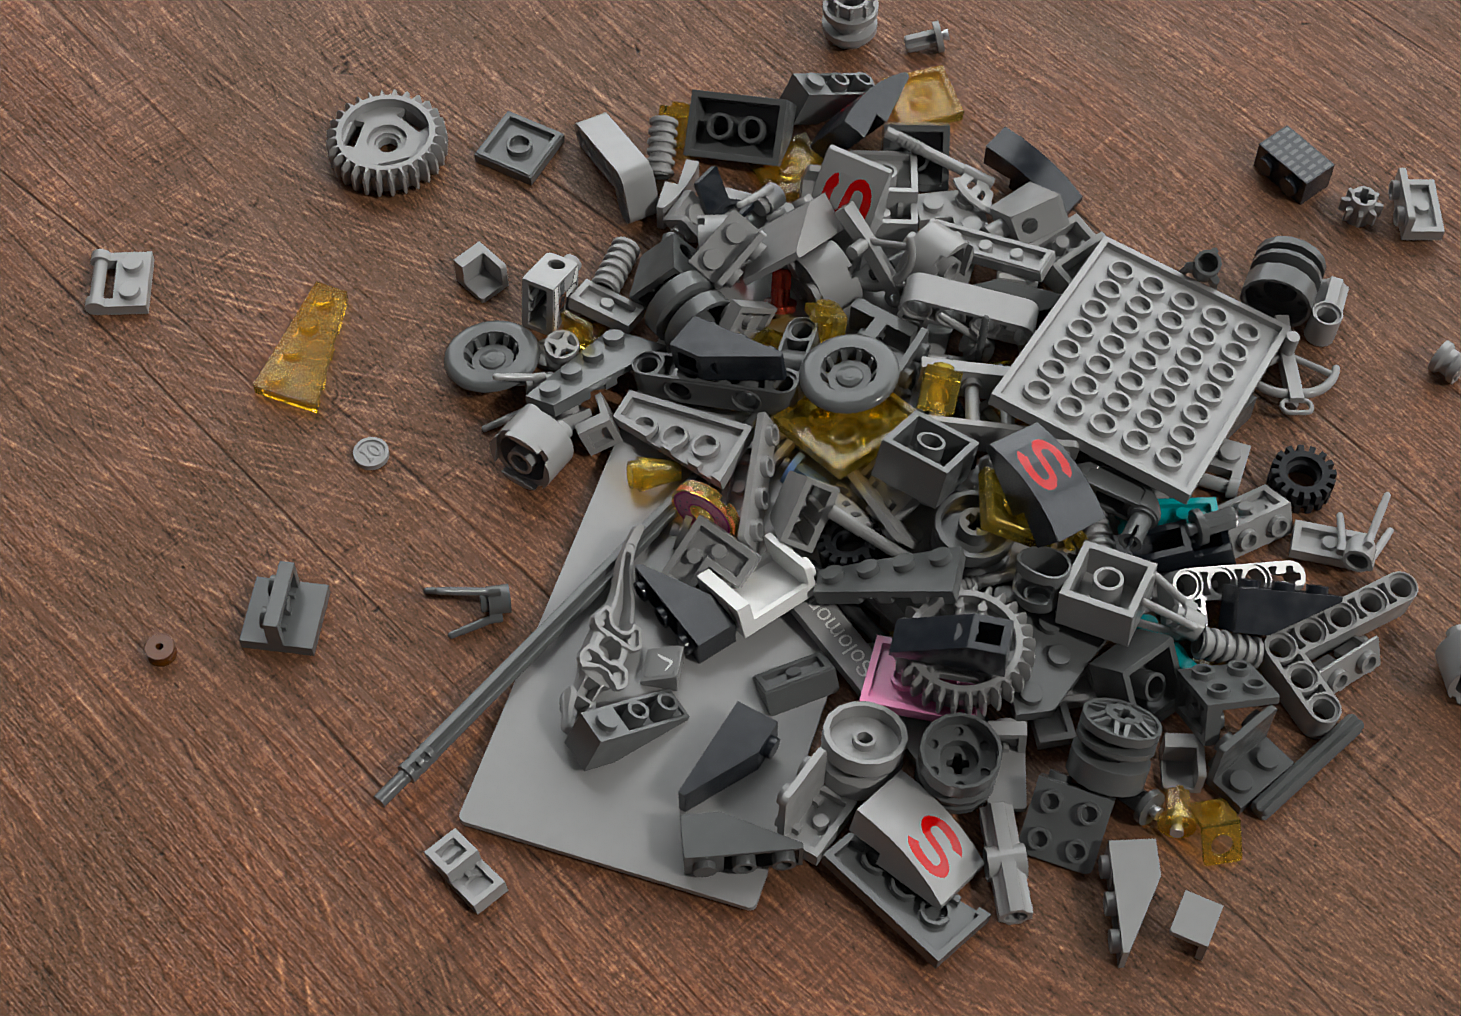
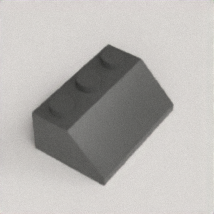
(739, 127)

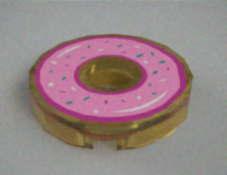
(700, 499)

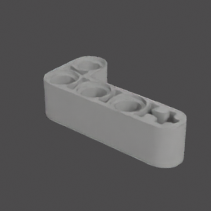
(621, 165)
(926, 295)
(1198, 581)

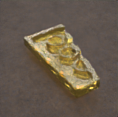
(302, 356)

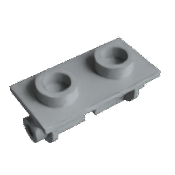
(1354, 660)

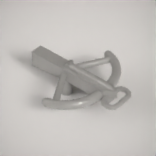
(870, 247)
(1292, 388)

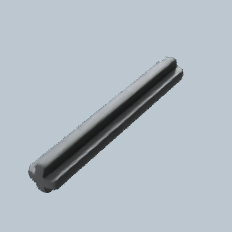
(1307, 767)

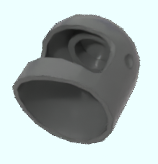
(1041, 572)

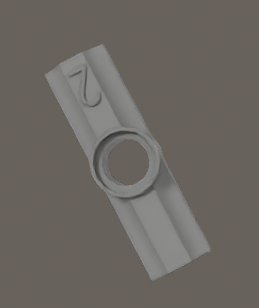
(1005, 863)

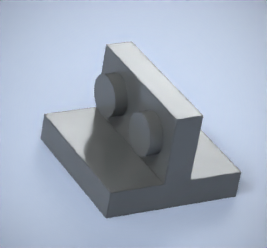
(285, 613)

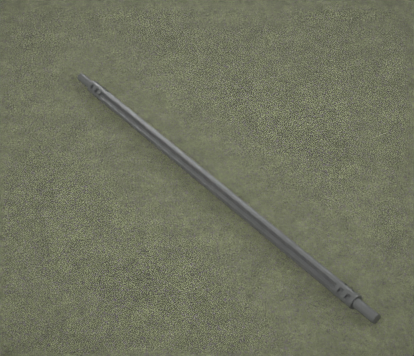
(429, 750)

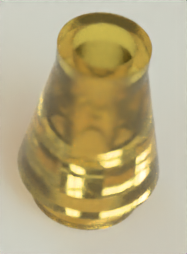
(650, 473)

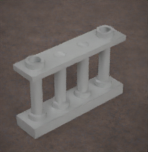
(976, 383)

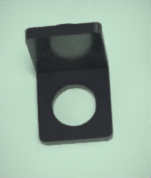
(714, 195)

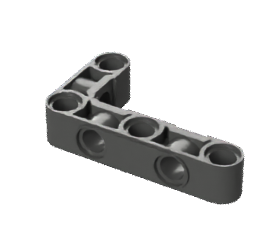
(659, 378)

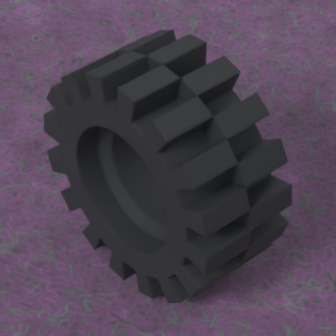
(1309, 464)
(836, 536)

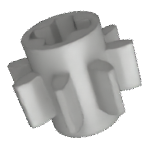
(1360, 206)

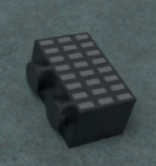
(1293, 165)

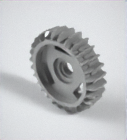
(381, 124)
(989, 688)

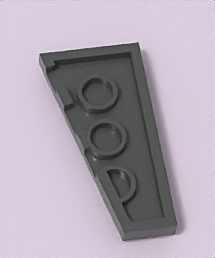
(590, 370)
(906, 575)
(926, 929)

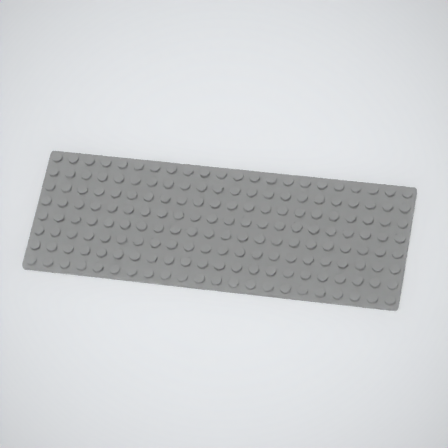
(629, 809)

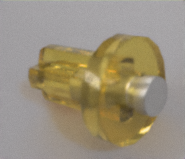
(1176, 819)

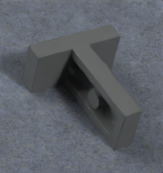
(881, 325)

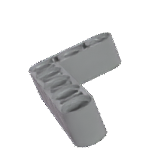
(1325, 637)

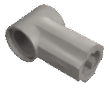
(1326, 312)

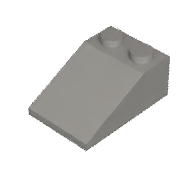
(793, 234)

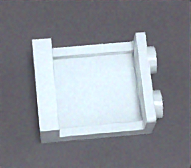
(771, 590)

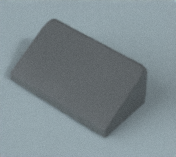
(796, 683)

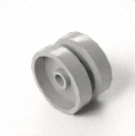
(862, 748)

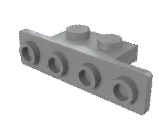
(750, 482)
(885, 504)

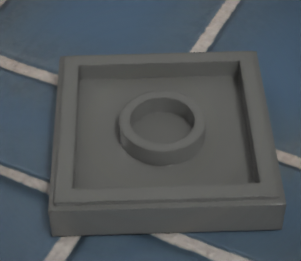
(519, 148)

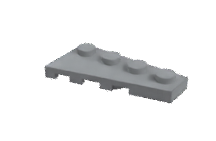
(689, 436)

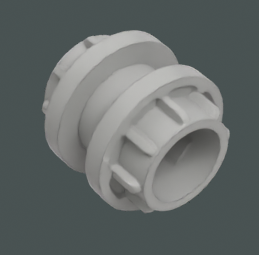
(849, 22)

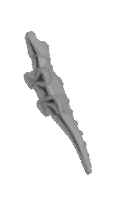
(607, 642)

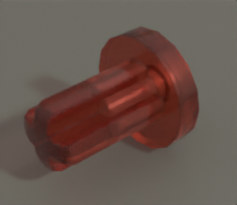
(780, 293)

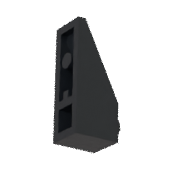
(732, 754)

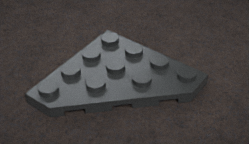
(1059, 661)

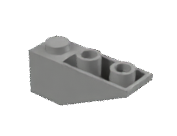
(1131, 879)

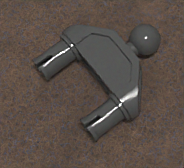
(1124, 498)

